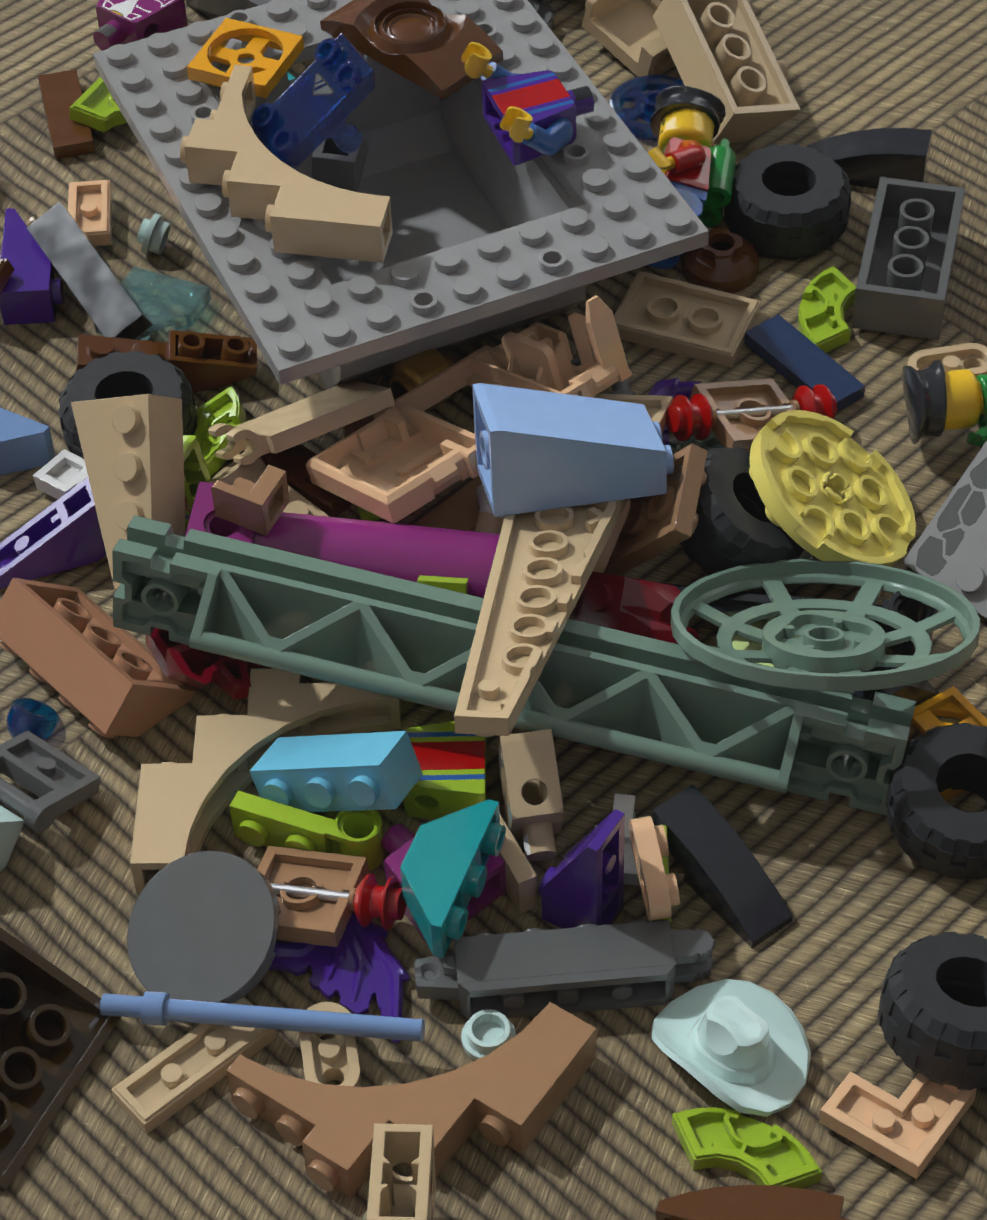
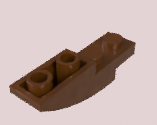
(203, 357)
(752, 1203)

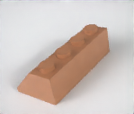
(87, 659)

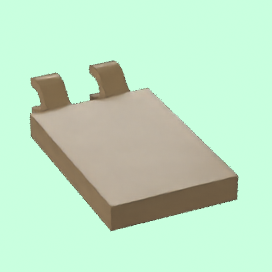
(302, 420)

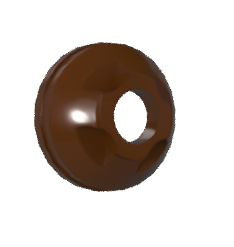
(722, 270)

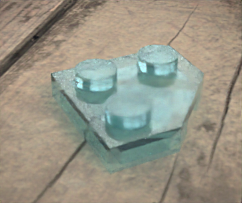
(165, 299)

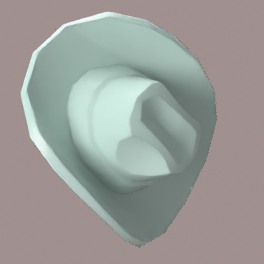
(737, 1044)

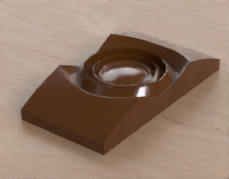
(412, 40)

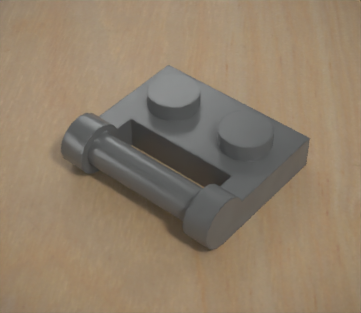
(47, 774)

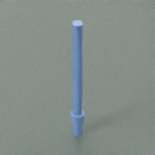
(159, 1008)

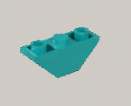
(449, 868)

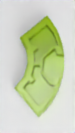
(824, 307)
(222, 408)
(744, 1145)

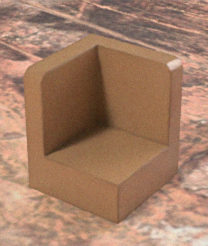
(252, 503)

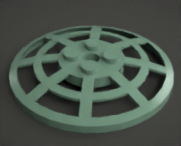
(825, 640)

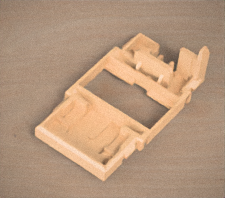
(413, 456)

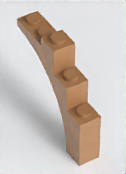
(501, 1094)

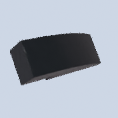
(879, 153)
(721, 867)

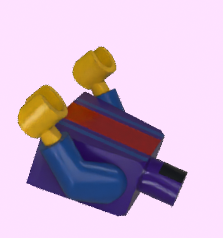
(528, 110)

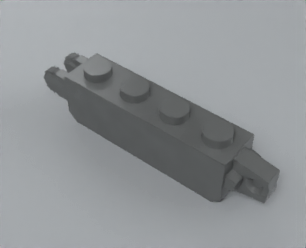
(569, 967)

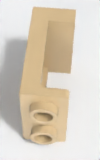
(629, 33)

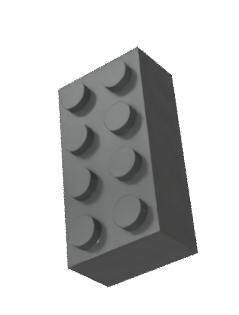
(908, 258)

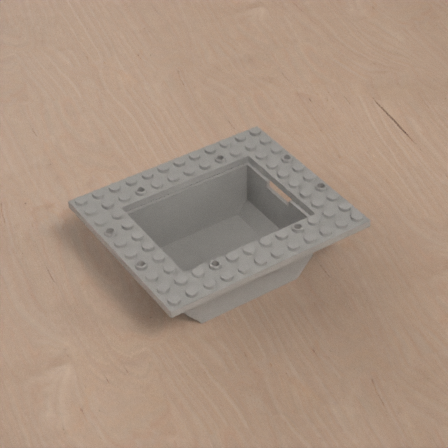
(472, 234)

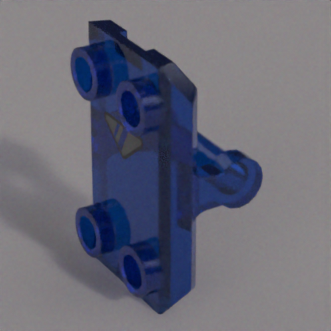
(317, 105)

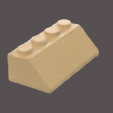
(727, 54)

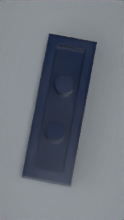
(802, 360)

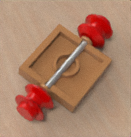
(740, 409)
(323, 890)

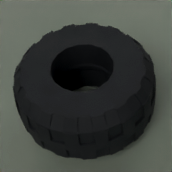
(789, 201)
(124, 376)
(733, 518)
(920, 818)
(938, 1008)

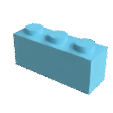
(338, 771)

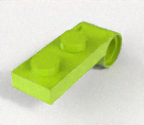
(278, 825)

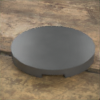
(204, 928)

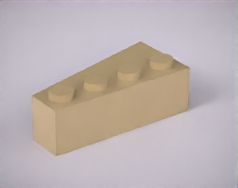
(133, 462)

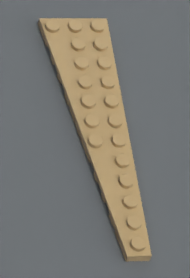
(529, 598)

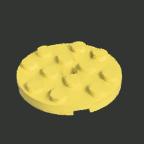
(830, 490)

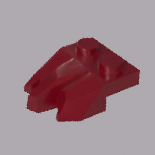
(629, 606)
(200, 667)

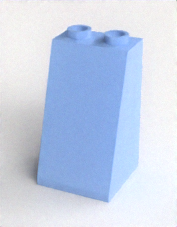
(564, 449)

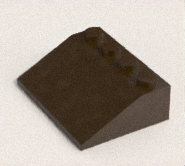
(46, 1044)

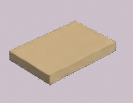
(685, 318)

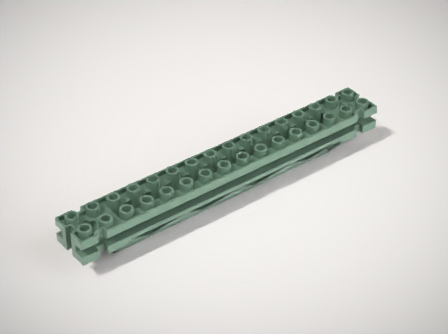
(417, 642)

